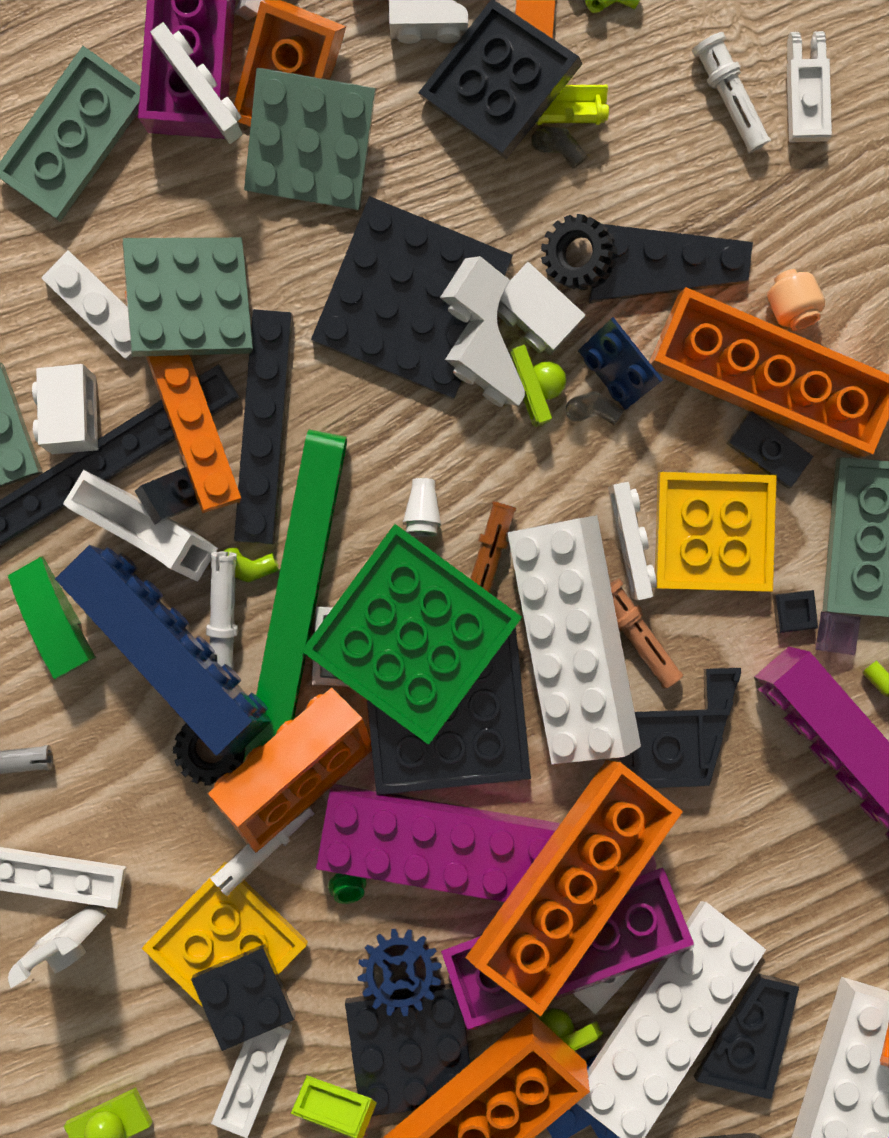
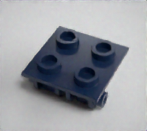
(619, 364)

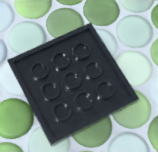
(389, 294)
(475, 746)

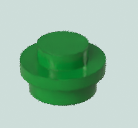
(346, 888)

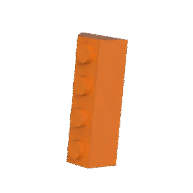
(292, 769)

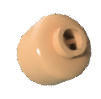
(796, 299)

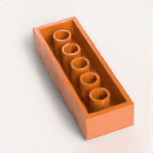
(773, 373)
(574, 885)
(506, 1090)

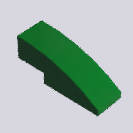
(50, 618)

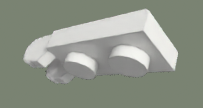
(808, 90)

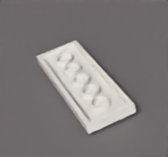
(669, 1025)

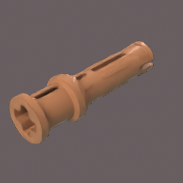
(642, 638)

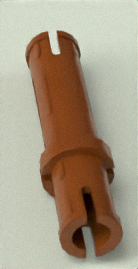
(500, 515)

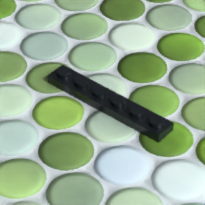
(263, 426)

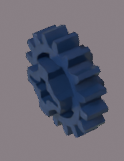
(389, 986)

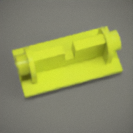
(578, 105)

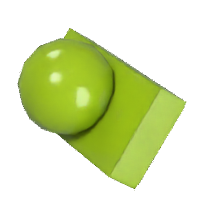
(540, 383)
(563, 1027)
(333, 1108)
(112, 1119)

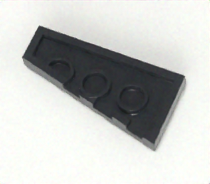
(669, 262)

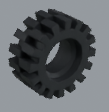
(557, 246)
(195, 766)

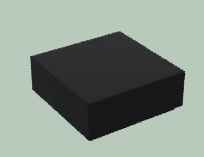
(795, 611)

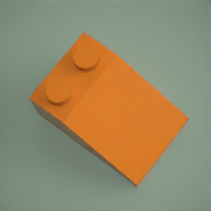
(288, 42)

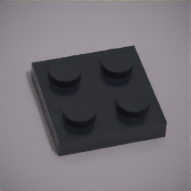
(243, 997)

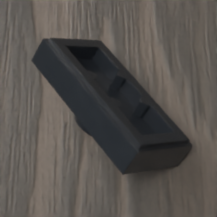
(770, 449)
(167, 496)

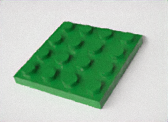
(411, 634)

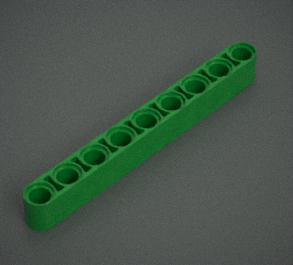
(299, 579)

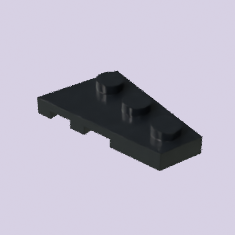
(753, 1039)

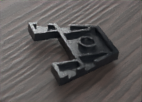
(684, 745)

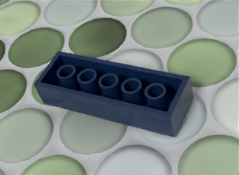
(165, 650)

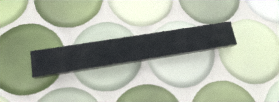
(115, 454)

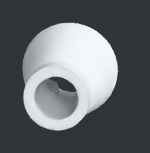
(422, 509)

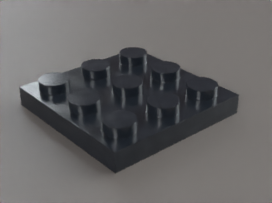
(500, 78)
(406, 1057)

